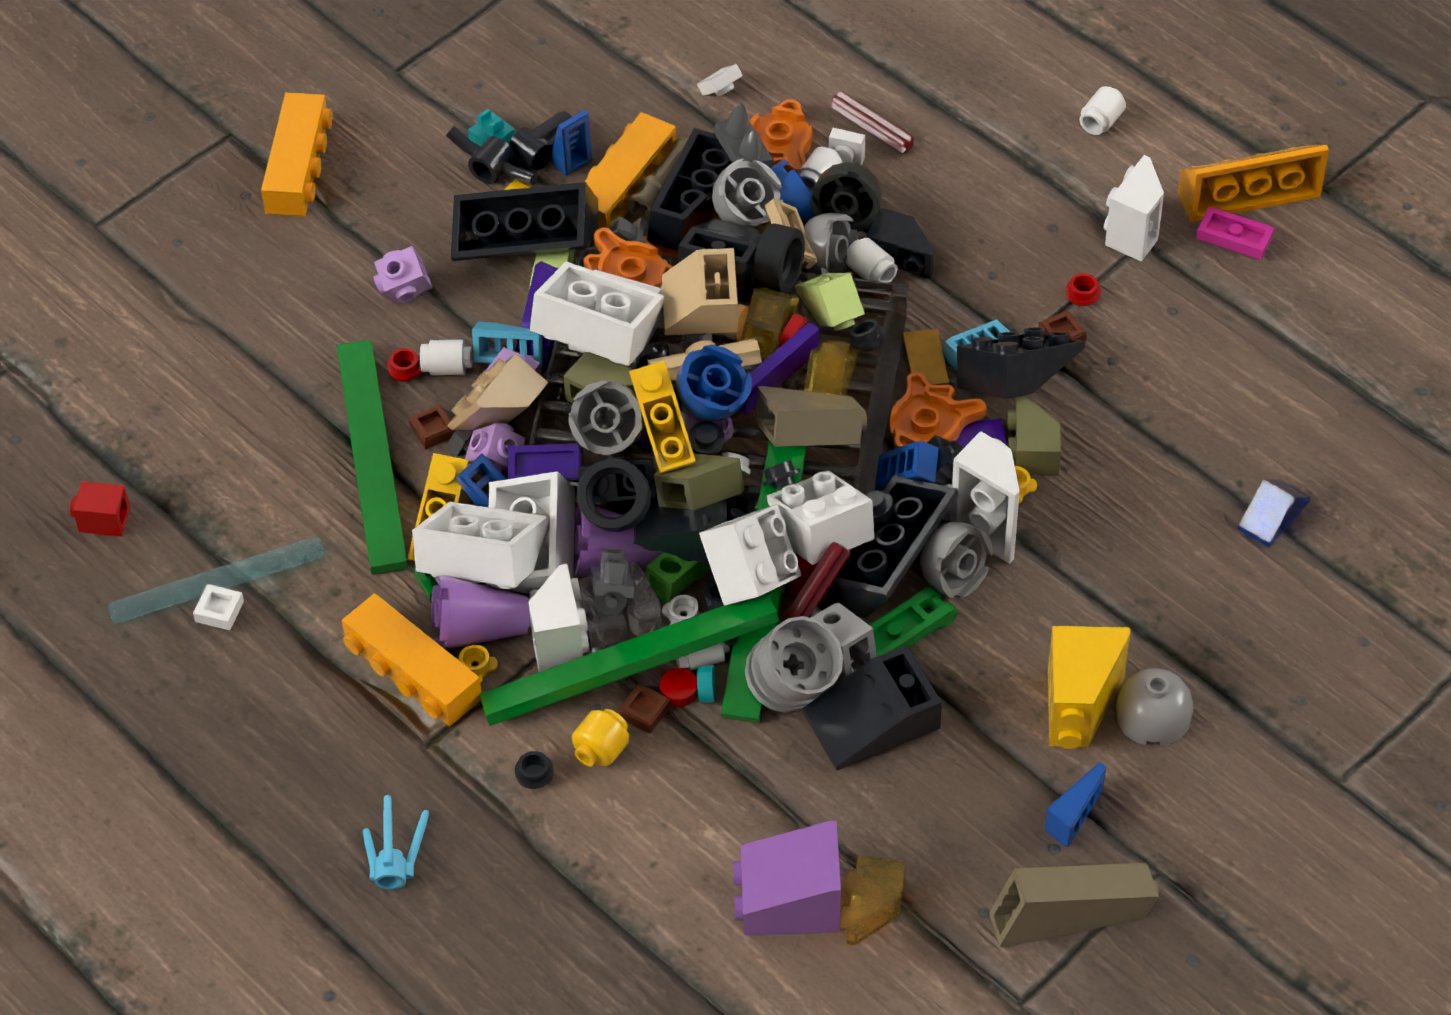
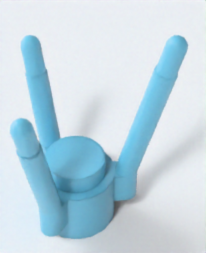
(390, 867)

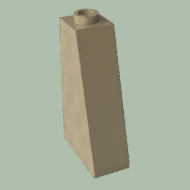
(1070, 900)

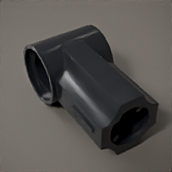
(536, 145)

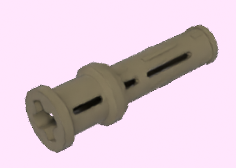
(650, 186)

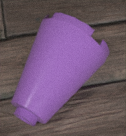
(591, 539)
(476, 613)

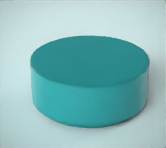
(707, 684)

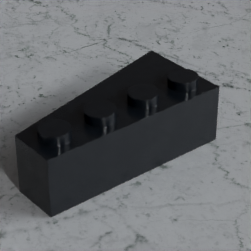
(688, 190)

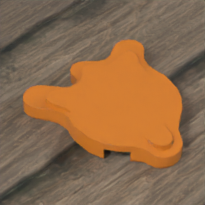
(785, 133)
(627, 259)
(931, 411)

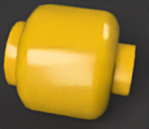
(600, 738)

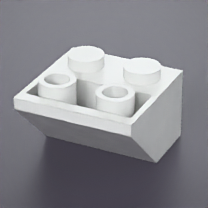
(1135, 211)
(822, 513)
(750, 555)
(558, 621)

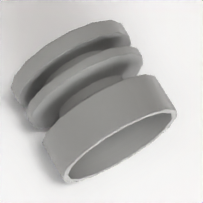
(794, 664)

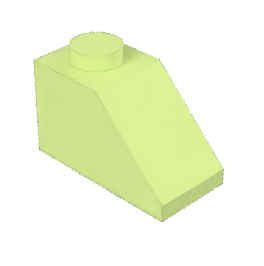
(831, 299)

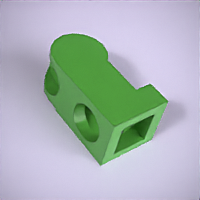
(672, 575)

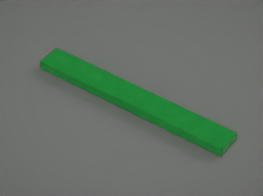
(371, 457)
(627, 658)
(738, 699)

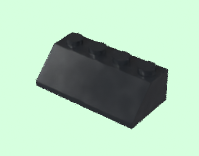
(523, 221)
(881, 563)

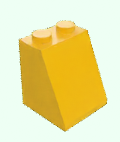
(1083, 680)

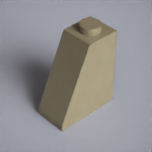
(808, 417)

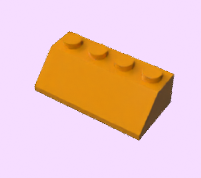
(1254, 181)

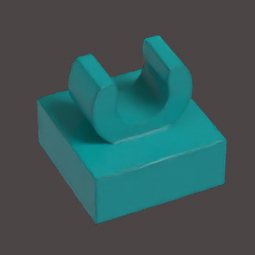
(490, 125)

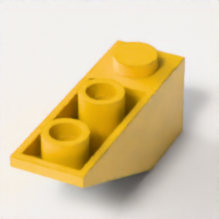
(662, 417)
(441, 488)

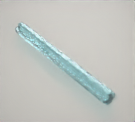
(224, 577)

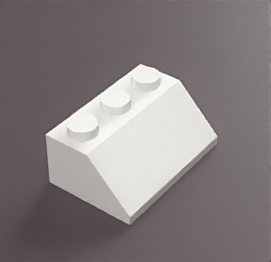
(595, 313)
(987, 492)
(546, 496)
(479, 544)

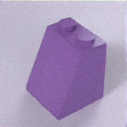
(790, 882)

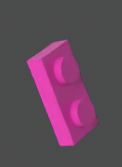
(1235, 233)

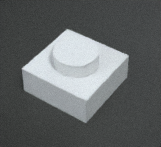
(720, 81)
(848, 145)
(218, 607)

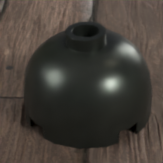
(849, 191)

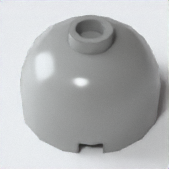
(744, 191)
(829, 239)
(606, 417)
(955, 558)
(1154, 707)

